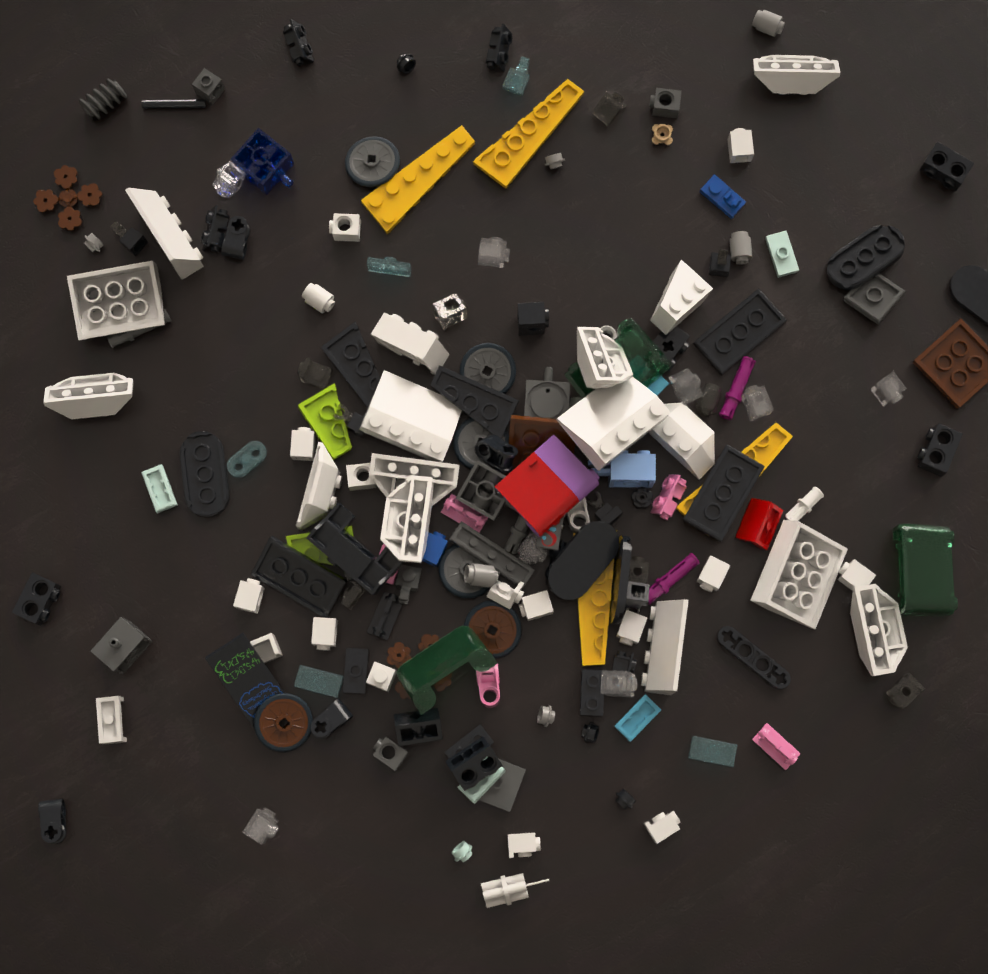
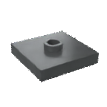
(875, 298)
(505, 789)

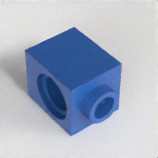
(435, 548)

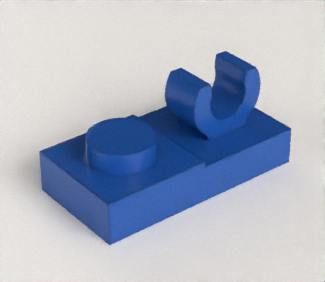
(722, 196)

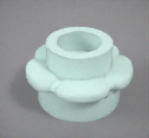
(462, 851)

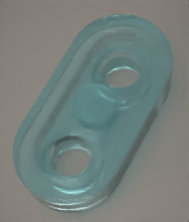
(245, 457)

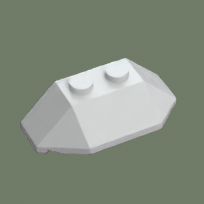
(795, 73)
(601, 359)
(89, 395)
(687, 439)
(392, 471)
(320, 489)
(408, 519)
(877, 629)

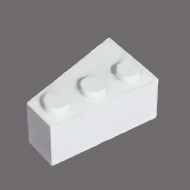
(680, 298)
(410, 341)

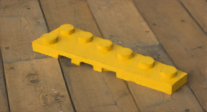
(516, 147)
(397, 196)
(762, 450)
(594, 618)

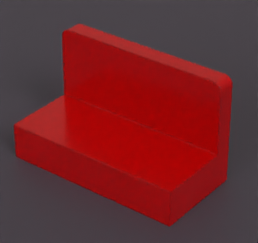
(759, 523)

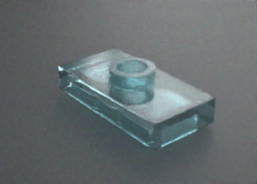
(389, 266)
(318, 681)
(712, 751)

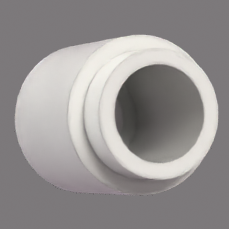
(318, 298)

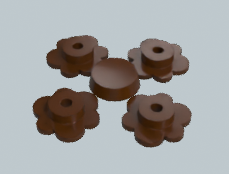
(67, 198)
(399, 647)

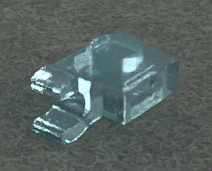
(517, 78)

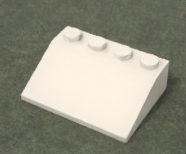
(167, 231)
(116, 300)
(411, 417)
(613, 420)
(799, 573)
(665, 646)

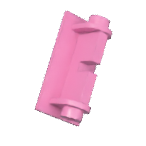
(671, 487)
(461, 512)
(776, 746)

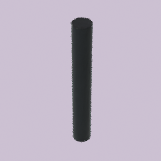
(183, 103)

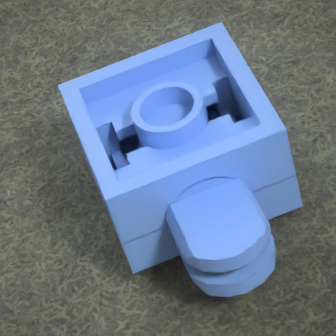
(630, 470)

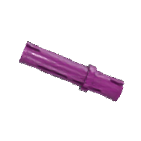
(734, 395)
(674, 575)

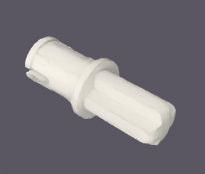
(804, 505)

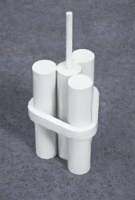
(506, 890)

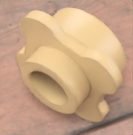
(666, 130)

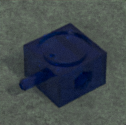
(264, 161)

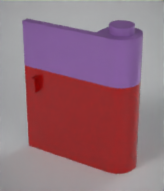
(547, 485)

